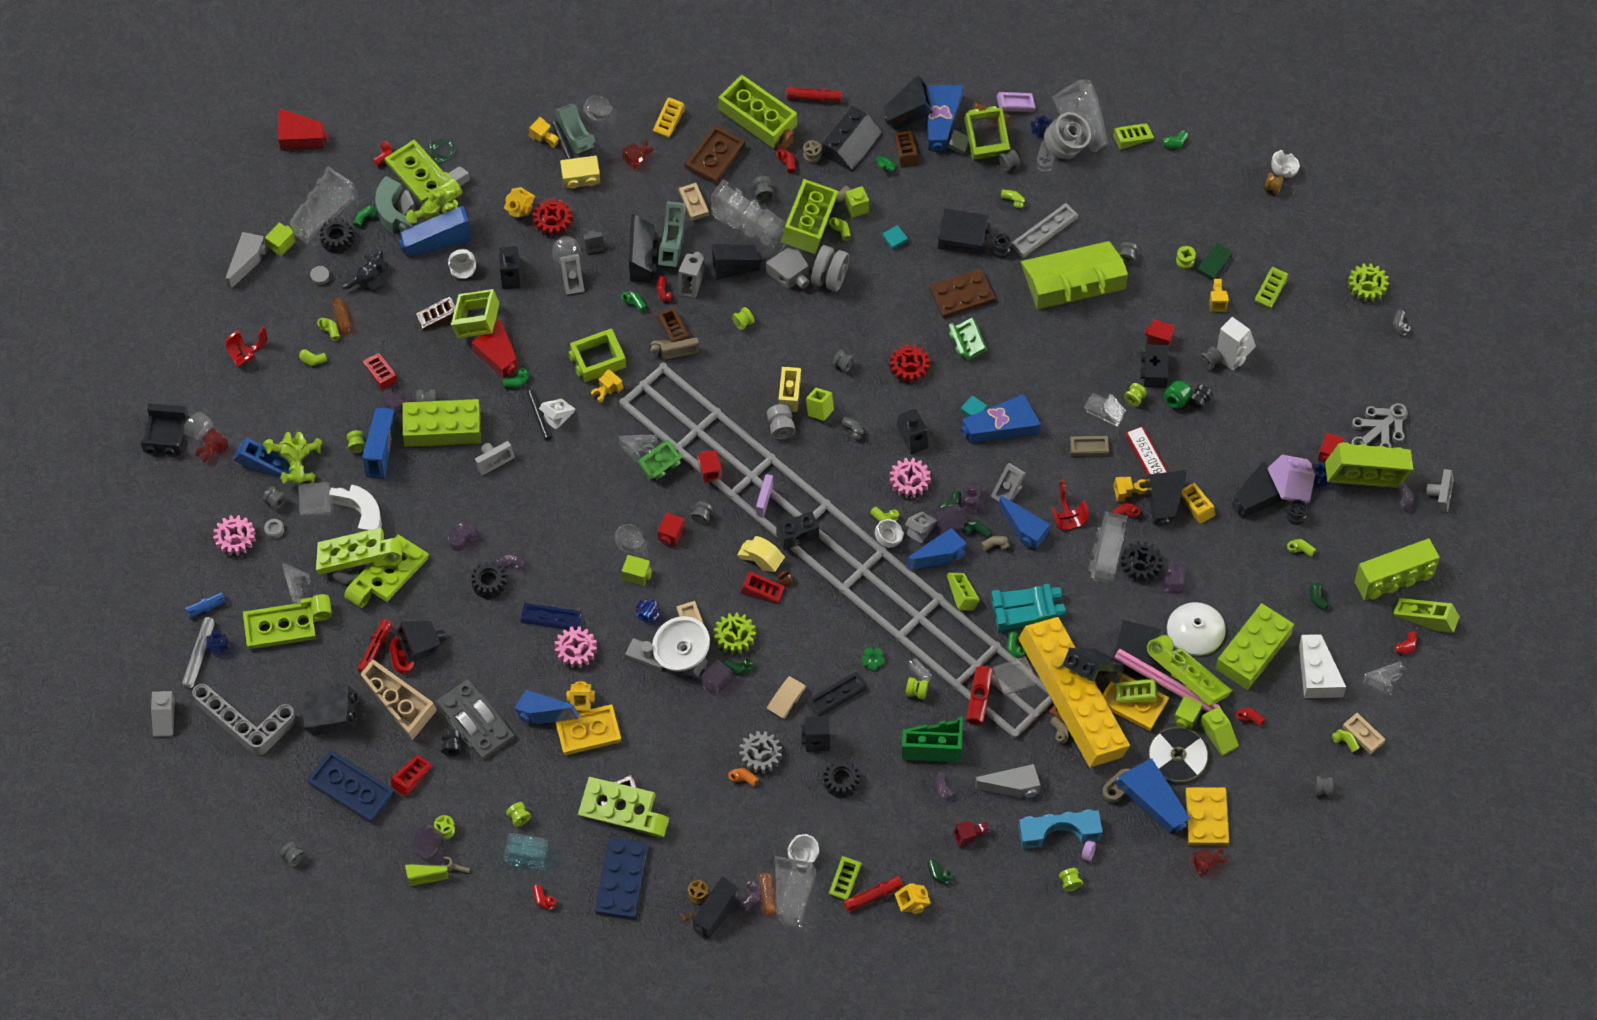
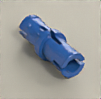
(205, 605)

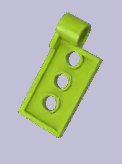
(424, 164)
(382, 553)
(362, 587)
(314, 609)
(1188, 670)
(647, 822)

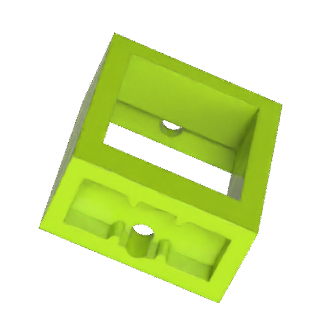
(990, 150)
(475, 325)
(598, 370)

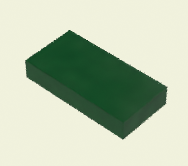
(1214, 261)

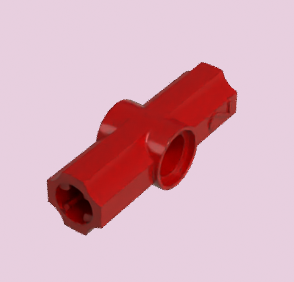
(977, 705)

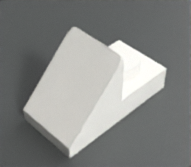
(556, 412)

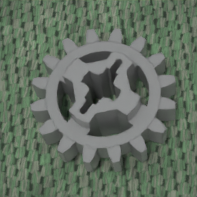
(764, 759)

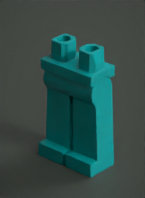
(1026, 607)

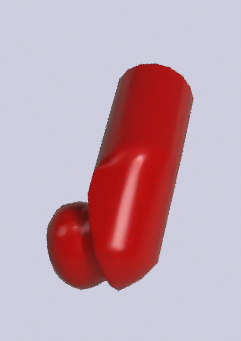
(1128, 510)

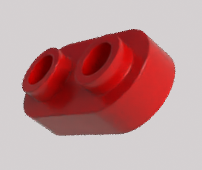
(398, 657)

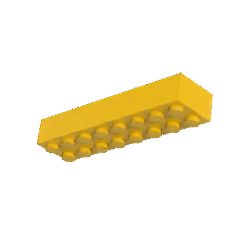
(1073, 695)

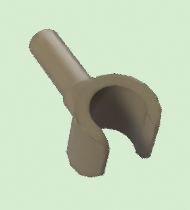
(451, 866)

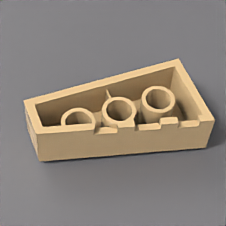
(401, 700)

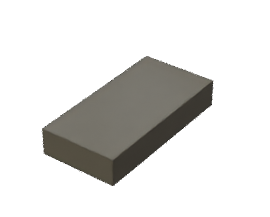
(679, 348)
(1089, 446)

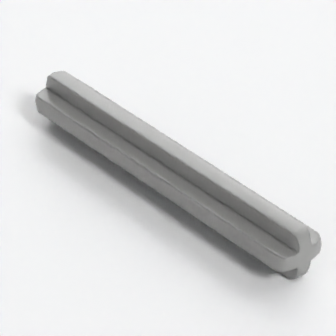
(198, 653)

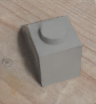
(163, 713)

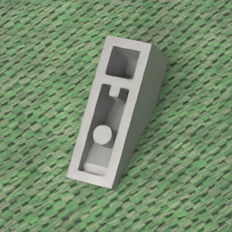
(246, 257)
(1014, 782)

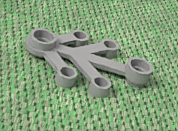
(1381, 426)

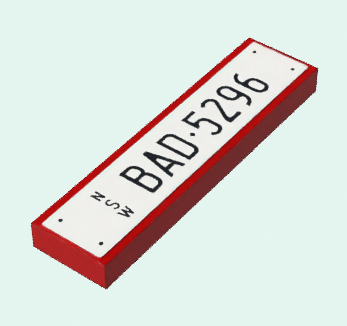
(1145, 451)

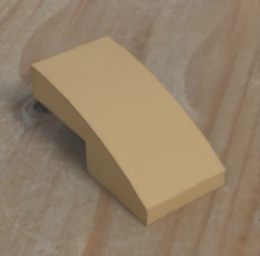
(786, 696)

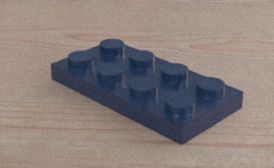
(350, 786)
(621, 878)

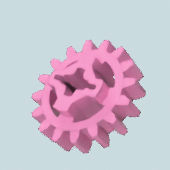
(918, 481)
(234, 535)
(575, 638)

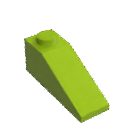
(1429, 614)

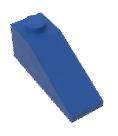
(256, 458)
(1027, 526)
(940, 551)
(544, 709)

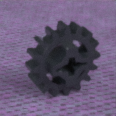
(1141, 561)

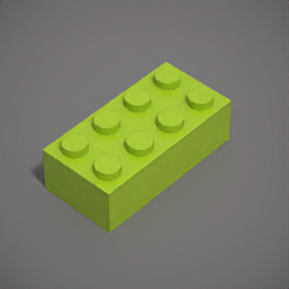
(757, 111)
(809, 216)
(441, 423)
(1369, 465)
(1396, 569)
(1254, 646)

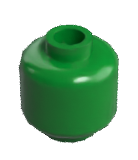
(1177, 394)

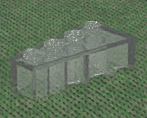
(323, 203)
(746, 215)

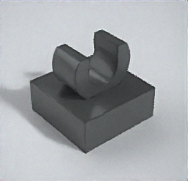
(593, 242)
(695, 671)

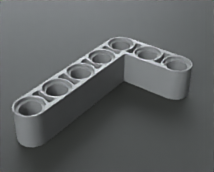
(240, 723)

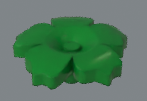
(885, 163)
(872, 658)

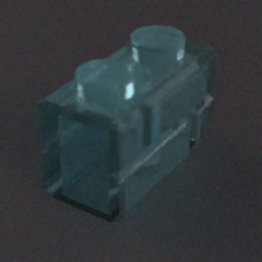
(526, 850)

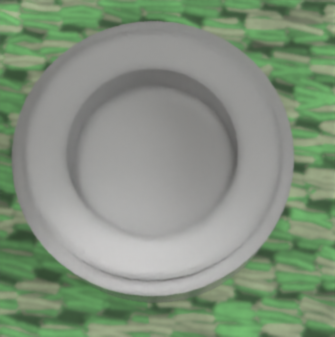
(319, 275)
(274, 528)

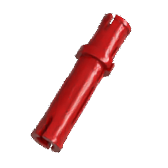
(814, 94)
(378, 640)
(874, 893)

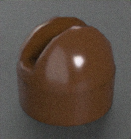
(787, 581)

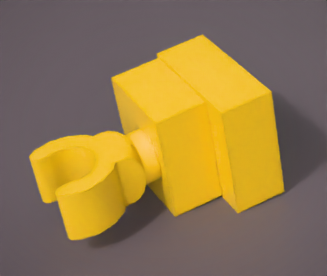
(541, 130)
(1218, 298)
(608, 384)
(1123, 488)

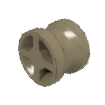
(815, 148)

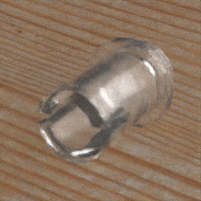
(920, 670)

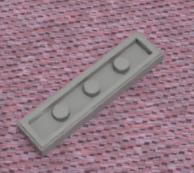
(1044, 230)

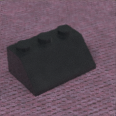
(851, 139)
(642, 250)

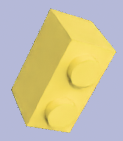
(580, 172)
(790, 387)

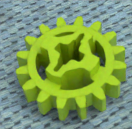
(1368, 282)
(728, 639)

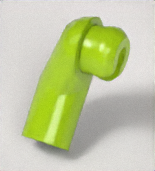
(1013, 195)
(840, 226)
(329, 326)
(311, 359)
(879, 515)
(1301, 546)
(1345, 736)

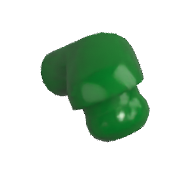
(1175, 142)
(360, 218)
(634, 299)
(518, 381)
(1012, 646)

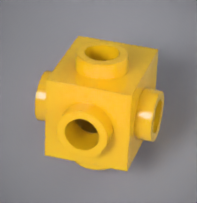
(519, 202)
(581, 696)
(912, 898)

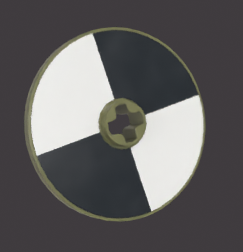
(1182, 741)

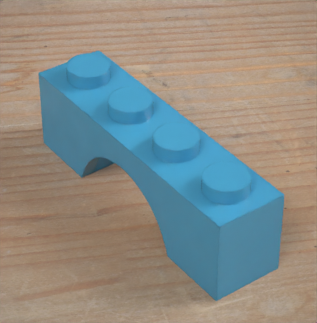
(1084, 825)

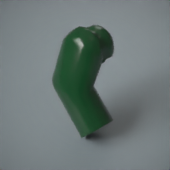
(955, 499)
(976, 526)
(1316, 596)
(743, 667)
(938, 875)

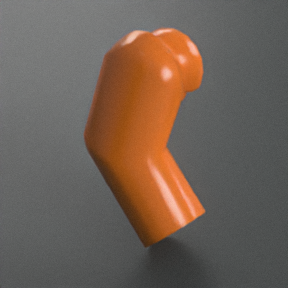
(743, 774)

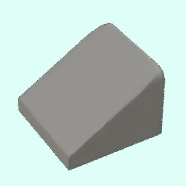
(459, 175)
(405, 203)

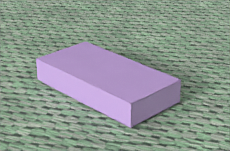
(1016, 101)
(764, 495)

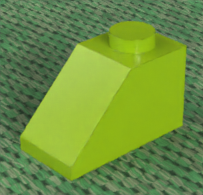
(1219, 731)

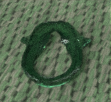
(433, 145)

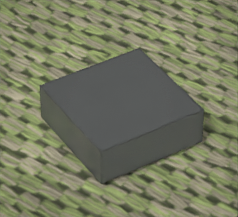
(957, 141)

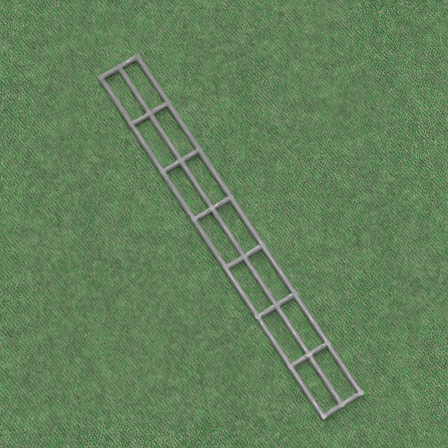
(752, 476)

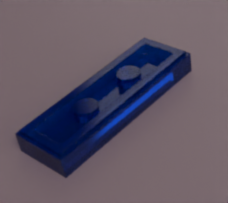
(550, 616)

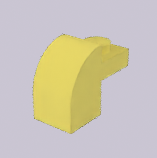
(762, 553)

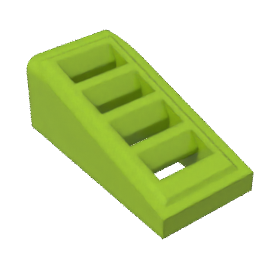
(1132, 141)
(1276, 277)
(963, 592)
(1136, 685)
(851, 863)
(425, 874)

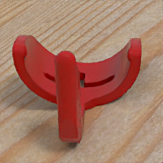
(236, 340)
(1081, 511)

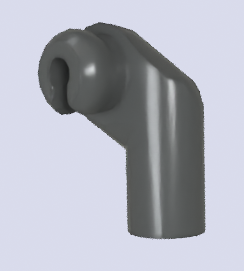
(1398, 324)
(855, 426)
(343, 577)

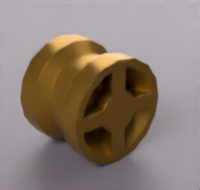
(1273, 183)
(695, 888)

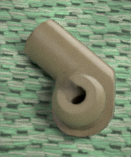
(655, 346)
(1062, 733)

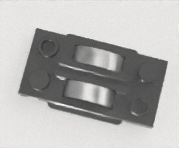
(475, 718)

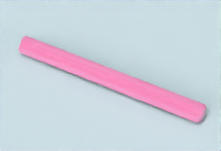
(1159, 677)

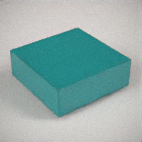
(894, 237)
(973, 406)

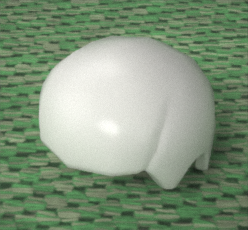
(1284, 165)
(462, 264)
(888, 533)
(803, 848)

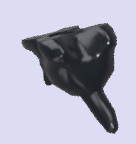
(368, 274)

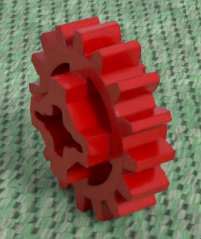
(552, 217)
(909, 363)

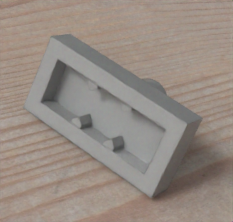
(493, 457)
(1443, 490)
(642, 653)

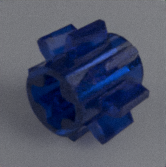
(1040, 125)
(1320, 474)
(647, 610)
(217, 642)

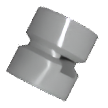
(781, 421)

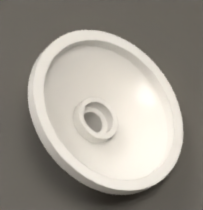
(677, 635)
(1193, 638)

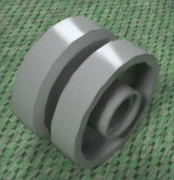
(1067, 135)
(830, 268)

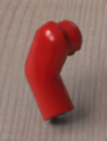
(386, 150)
(787, 158)
(661, 289)
(1407, 646)
(1250, 714)
(541, 900)

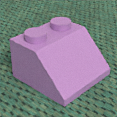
(1293, 477)

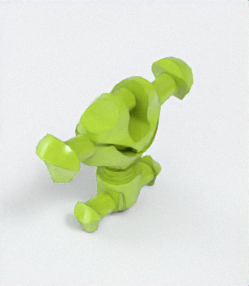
(435, 205)
(294, 451)

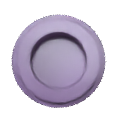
(1088, 850)

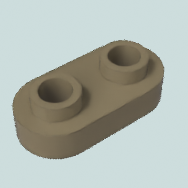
(1111, 786)

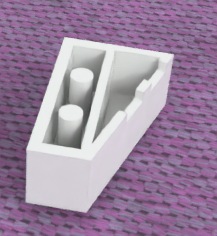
(1235, 343)
(1318, 669)

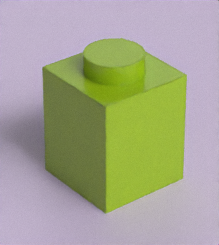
(857, 202)
(280, 239)
(820, 404)
(636, 570)
(1187, 713)

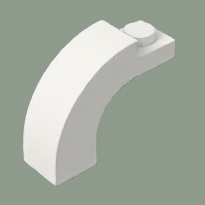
(362, 502)

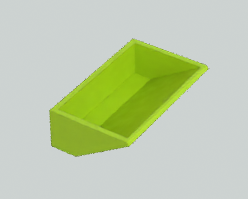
(1075, 274)

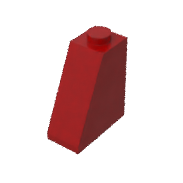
(299, 132)
(496, 351)

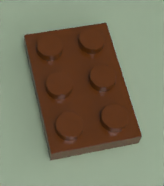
(715, 154)
(962, 293)

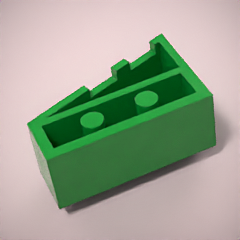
(934, 742)

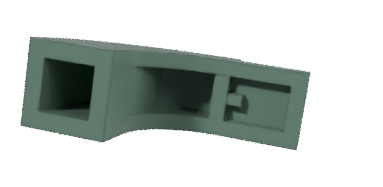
(574, 129)
(385, 198)
(673, 234)

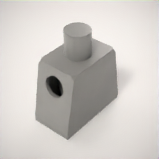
(691, 266)
(789, 268)

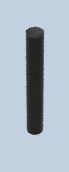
(563, 143)
(539, 415)

